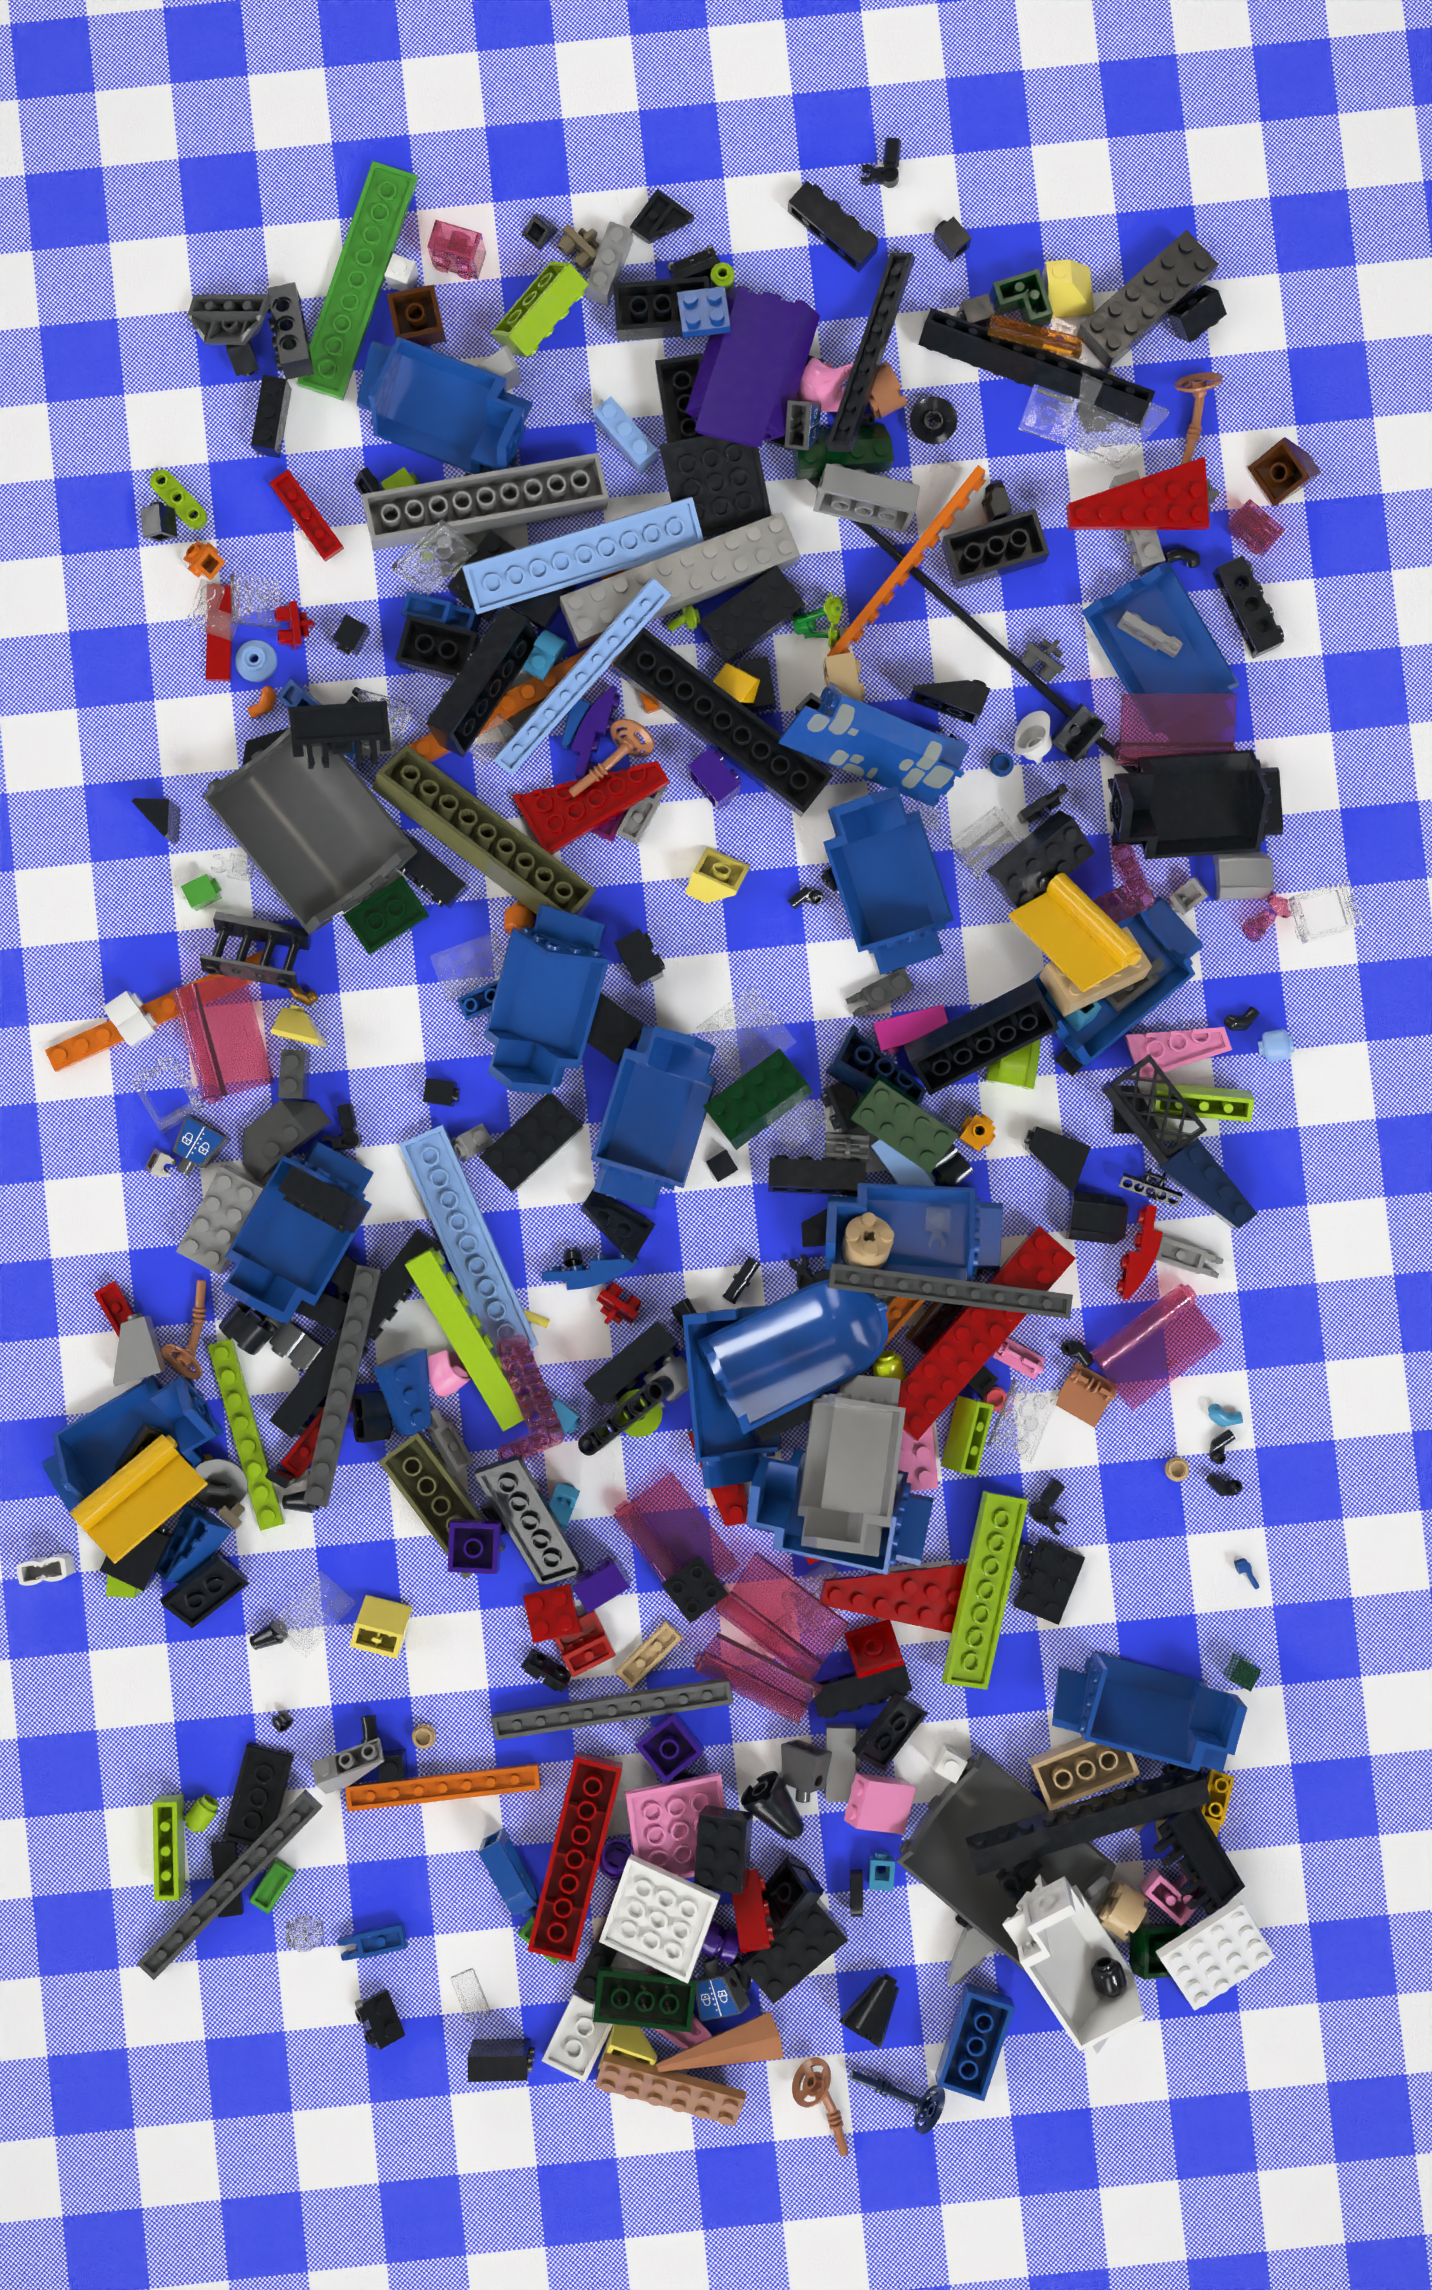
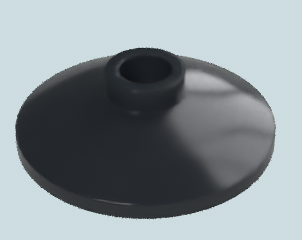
(933, 409)

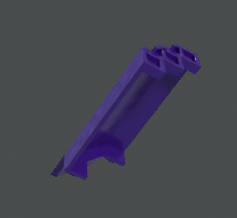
(753, 369)

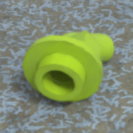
(689, 617)

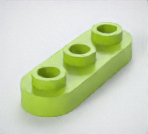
(184, 507)

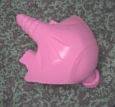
(823, 384)

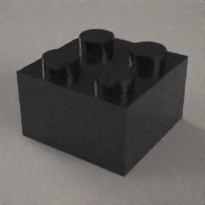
(639, 959)

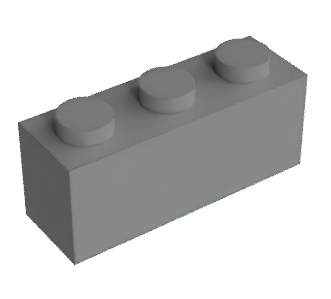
(609, 263)
(841, 1740)

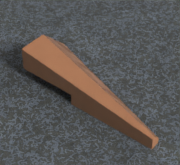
(744, 2043)

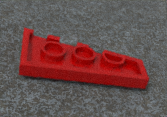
(729, 1500)

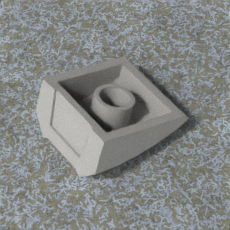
(1243, 876)

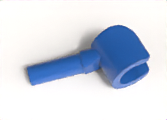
(1244, 1566)

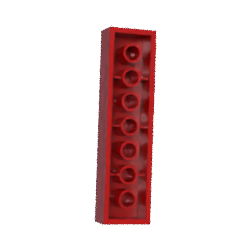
(575, 1857)

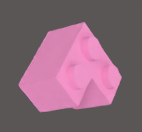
(1167, 1896)

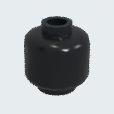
(1108, 1977)

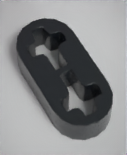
(856, 1893)

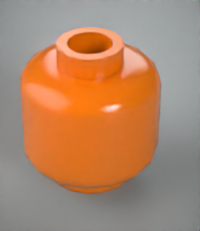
(517, 917)

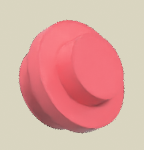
(996, 1397)

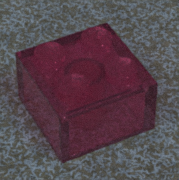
(456, 250)

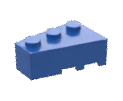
(406, 1390)

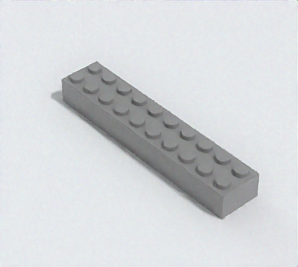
(486, 500)
(687, 574)

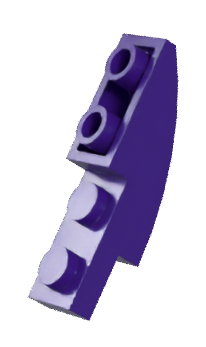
(595, 723)

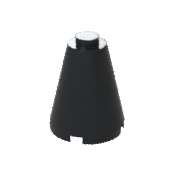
(773, 1805)
(872, 2010)

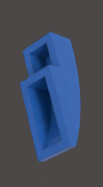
(440, 611)

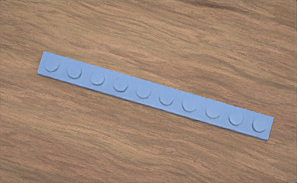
(582, 676)

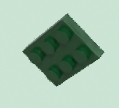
(386, 915)

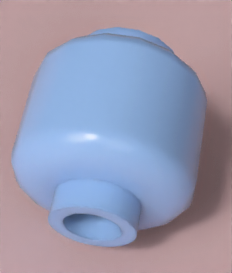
(1276, 1045)

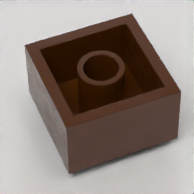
(417, 315)

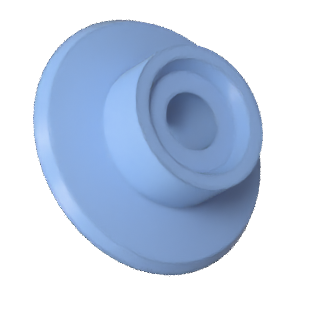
(263, 667)

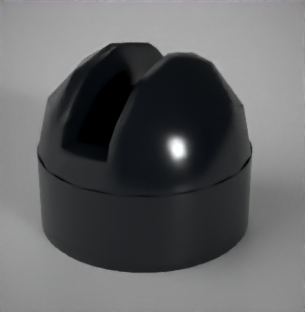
(572, 1257)
(282, 1721)

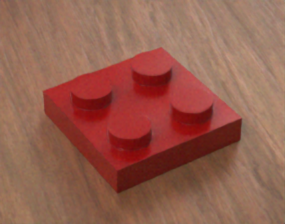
(552, 1613)
(874, 1648)

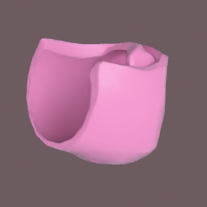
(446, 1373)

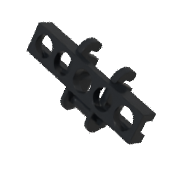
(1158, 1189)

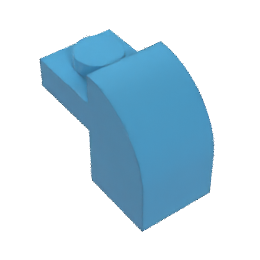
(546, 652)
(563, 1502)

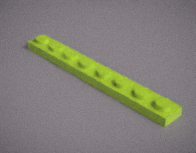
(246, 1434)

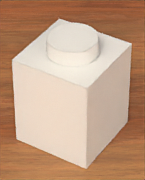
(401, 273)
(949, 1763)

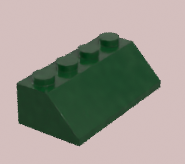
(870, 453)

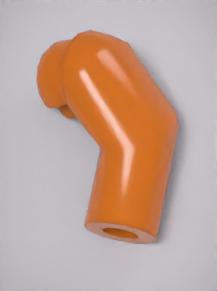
(265, 704)

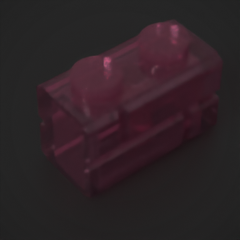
(1255, 528)

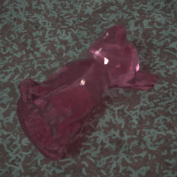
(1256, 926)

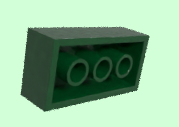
(758, 1099)
(904, 1123)
(643, 1999)

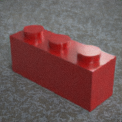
(751, 1915)

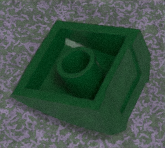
(1145, 1942)

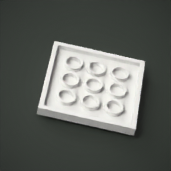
(659, 1918)
(1215, 1954)

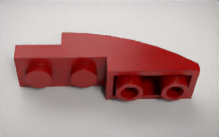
(1139, 1263)

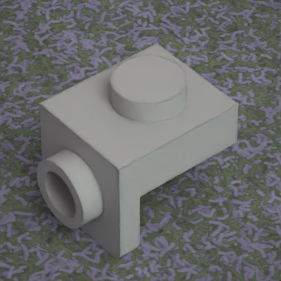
(1188, 896)
(472, 1142)

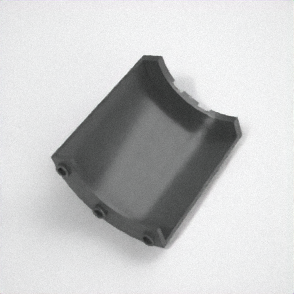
(310, 830)
(978, 1803)

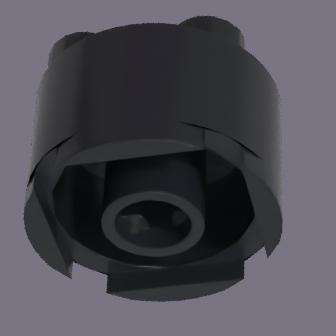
(247, 1328)

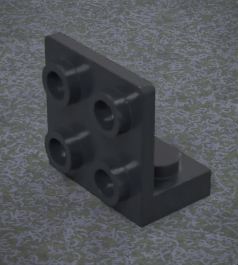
(841, 1101)
(695, 1589)

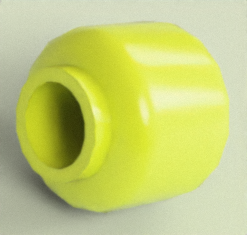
(889, 1366)

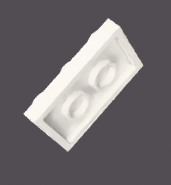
(576, 2039)

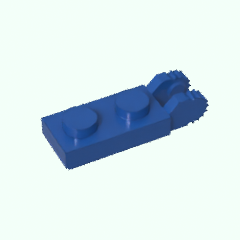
(375, 1941)

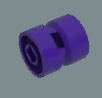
(615, 1858)
(721, 1942)

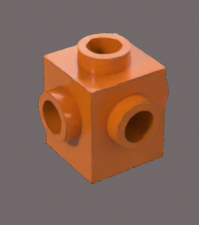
(203, 560)

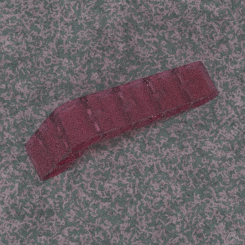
(1134, 894)
(532, 1399)

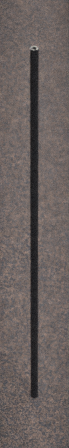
(979, 630)

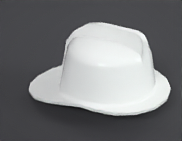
(1033, 736)

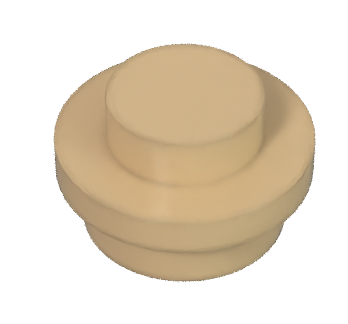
(1176, 1469)
(423, 1736)

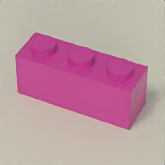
(903, 1029)

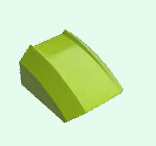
(1017, 1068)

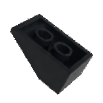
(956, 698)

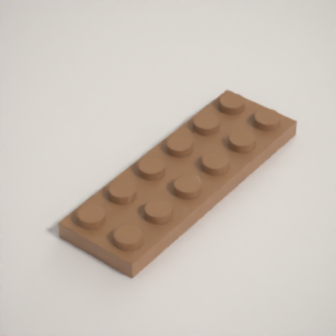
(670, 2089)

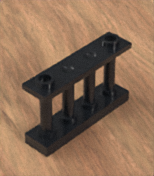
(259, 930)

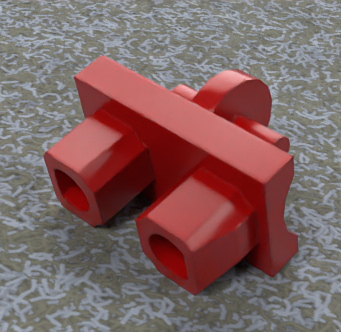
(292, 635)
(615, 1308)

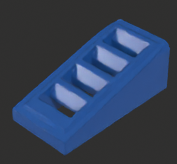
(573, 722)

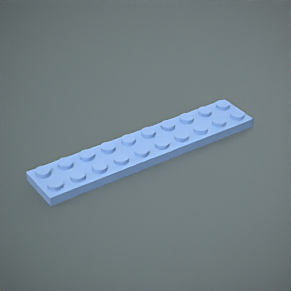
(582, 555)
(465, 1235)

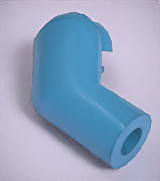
(1222, 1418)

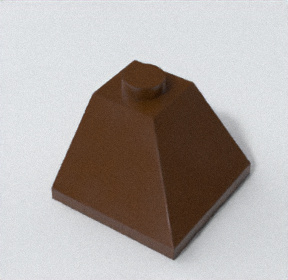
(1283, 470)

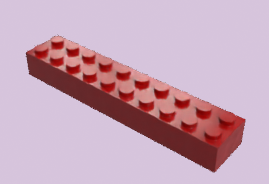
(977, 1334)

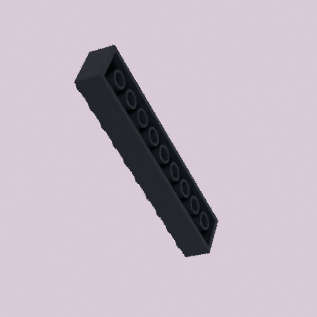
(721, 721)

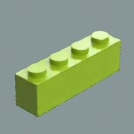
(1208, 1102)
(168, 1847)

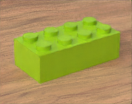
(540, 308)

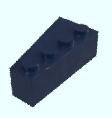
(859, 1063)
(1207, 1183)

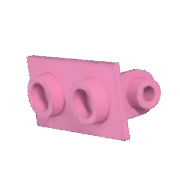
(1020, 1358)

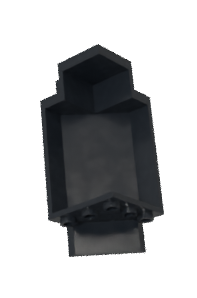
(1196, 804)

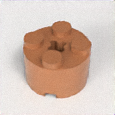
(885, 394)

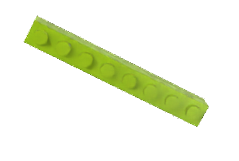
(465, 1335)

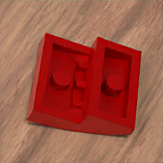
(586, 1648)

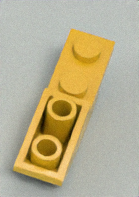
(1219, 1790)

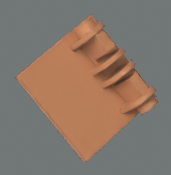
(1085, 1394)

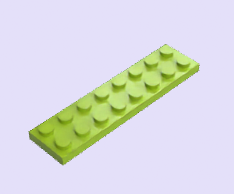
(985, 1590)

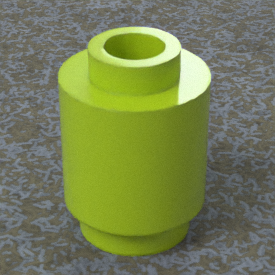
(722, 275)
(201, 1813)

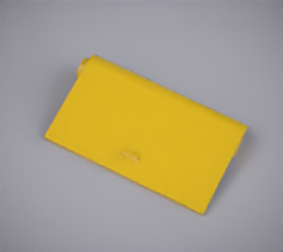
(1076, 934)
(138, 1498)

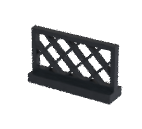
(1137, 1122)

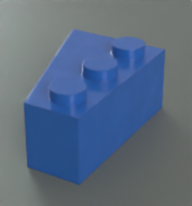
(193, 1544)

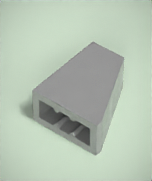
(504, 365)
(137, 1351)

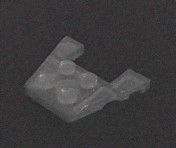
(1107, 435)

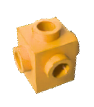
(969, 1136)

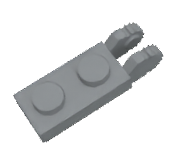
(639, 818)
(1186, 1257)

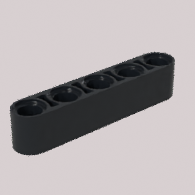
(634, 1411)

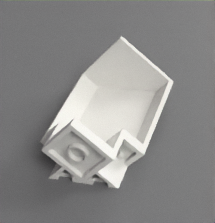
(1058, 1947)

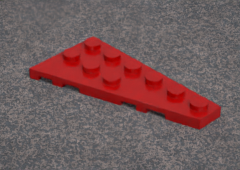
(1157, 502)
(562, 819)
(908, 1596)

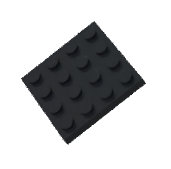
(720, 477)

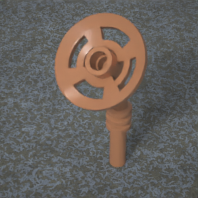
(1198, 387)
(625, 747)
(186, 1356)
(817, 2086)

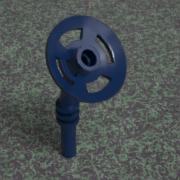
(922, 2105)

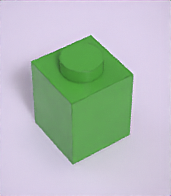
(202, 891)

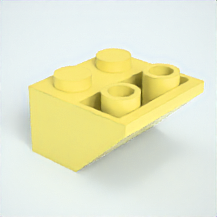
(381, 1626)

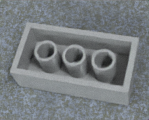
(866, 497)
(220, 1219)

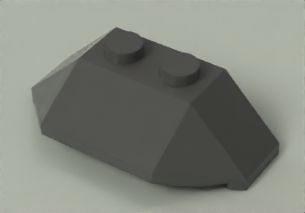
(228, 317)
(280, 1133)

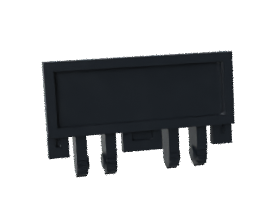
(339, 727)
(1203, 1862)

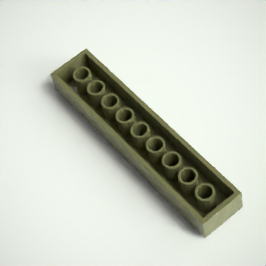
(480, 835)

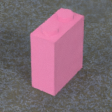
(879, 1803)

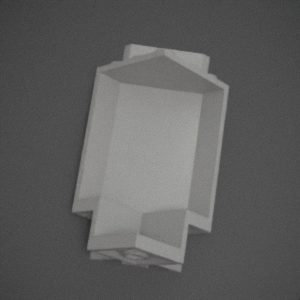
(852, 1466)

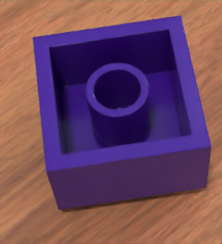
(714, 778)
(474, 1546)
(602, 1583)
(669, 1746)

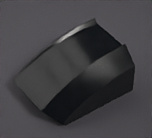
(1097, 1218)
(791, 1892)

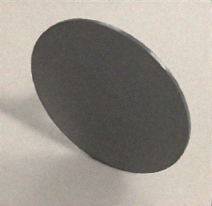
(225, 1483)

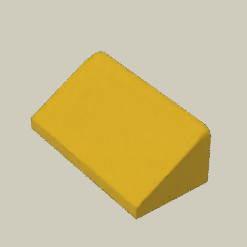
(737, 683)

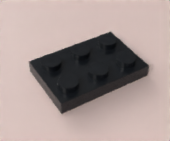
(1051, 1582)
(204, 1591)
(889, 1731)

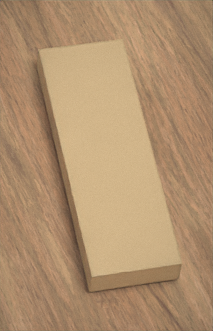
(649, 1654)

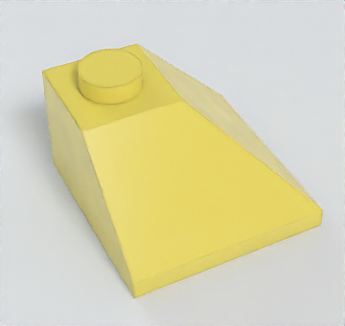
(1068, 288)
(716, 877)
(297, 1026)
(630, 2044)

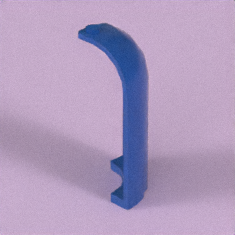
(794, 1351)

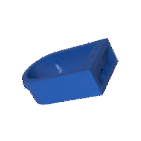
(509, 1873)

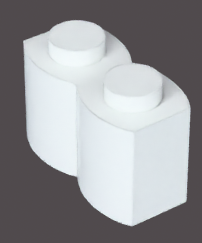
(130, 1018)
(47, 1569)

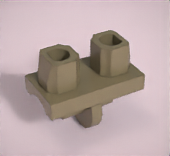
(581, 243)

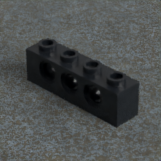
(290, 331)
(1235, 598)

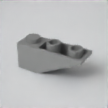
(347, 1766)
(969, 1953)

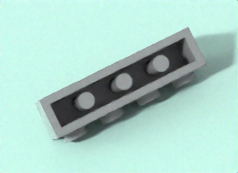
(1143, 544)

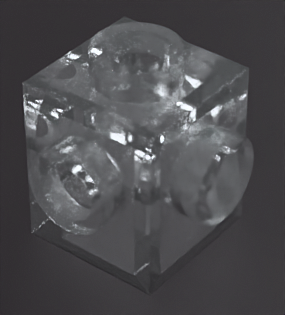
(304, 1933)

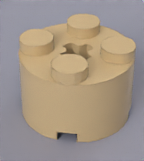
(867, 1242)
(1121, 1909)

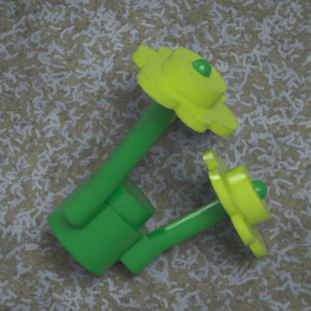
(806, 621)

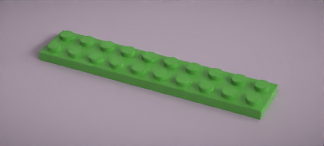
(358, 279)

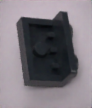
(1078, 733)
(379, 2020)

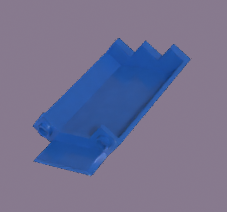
(1163, 603)
(1160, 935)
(718, 1442)

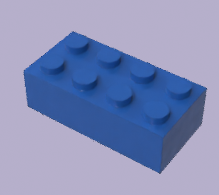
(974, 2041)

